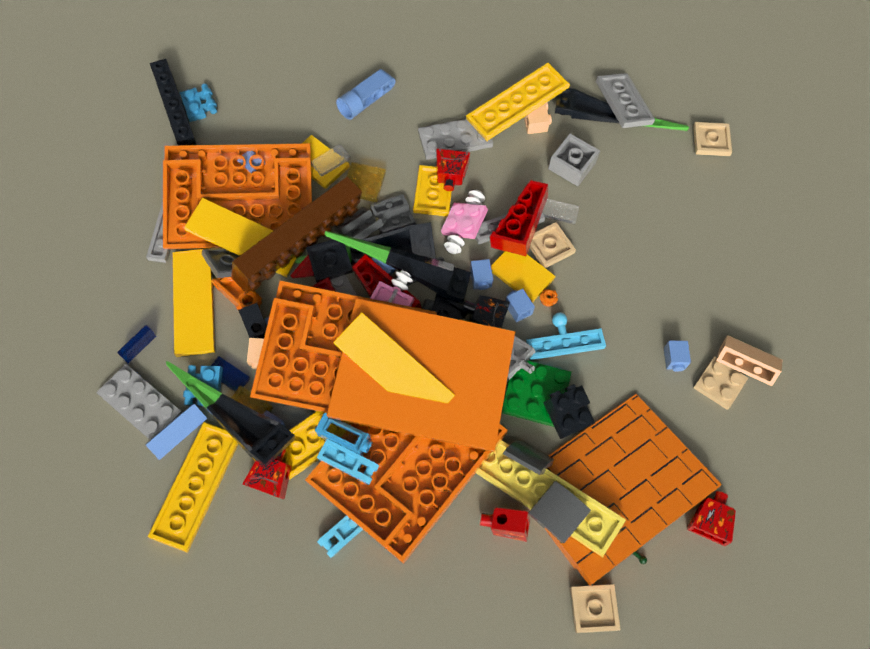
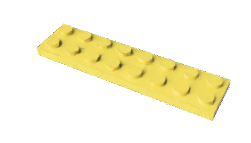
(527, 487)

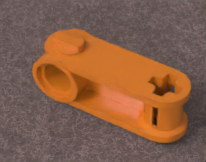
(235, 294)

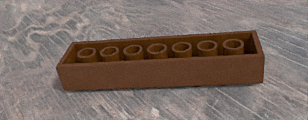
(295, 235)

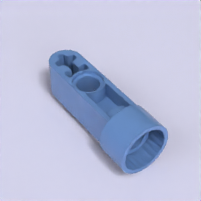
(365, 94)

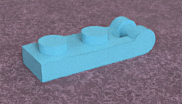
(347, 461)
(344, 531)

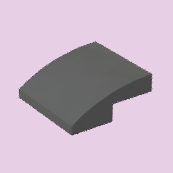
(393, 213)
(360, 224)
(528, 457)
(559, 511)

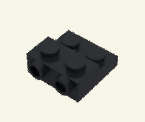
(569, 410)

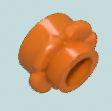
(548, 301)

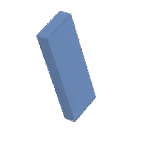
(176, 431)

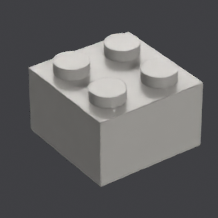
(573, 159)

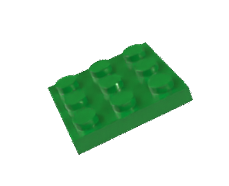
(528, 392)

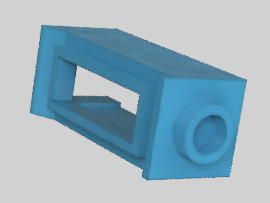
(362, 444)

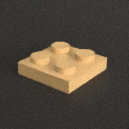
(712, 139)
(551, 245)
(720, 383)
(595, 608)

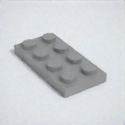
(625, 100)
(452, 135)
(138, 402)

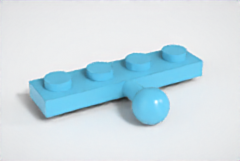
(565, 342)

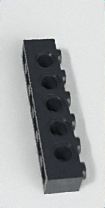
(172, 103)

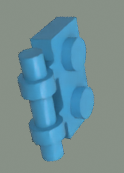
(192, 102)
(209, 375)

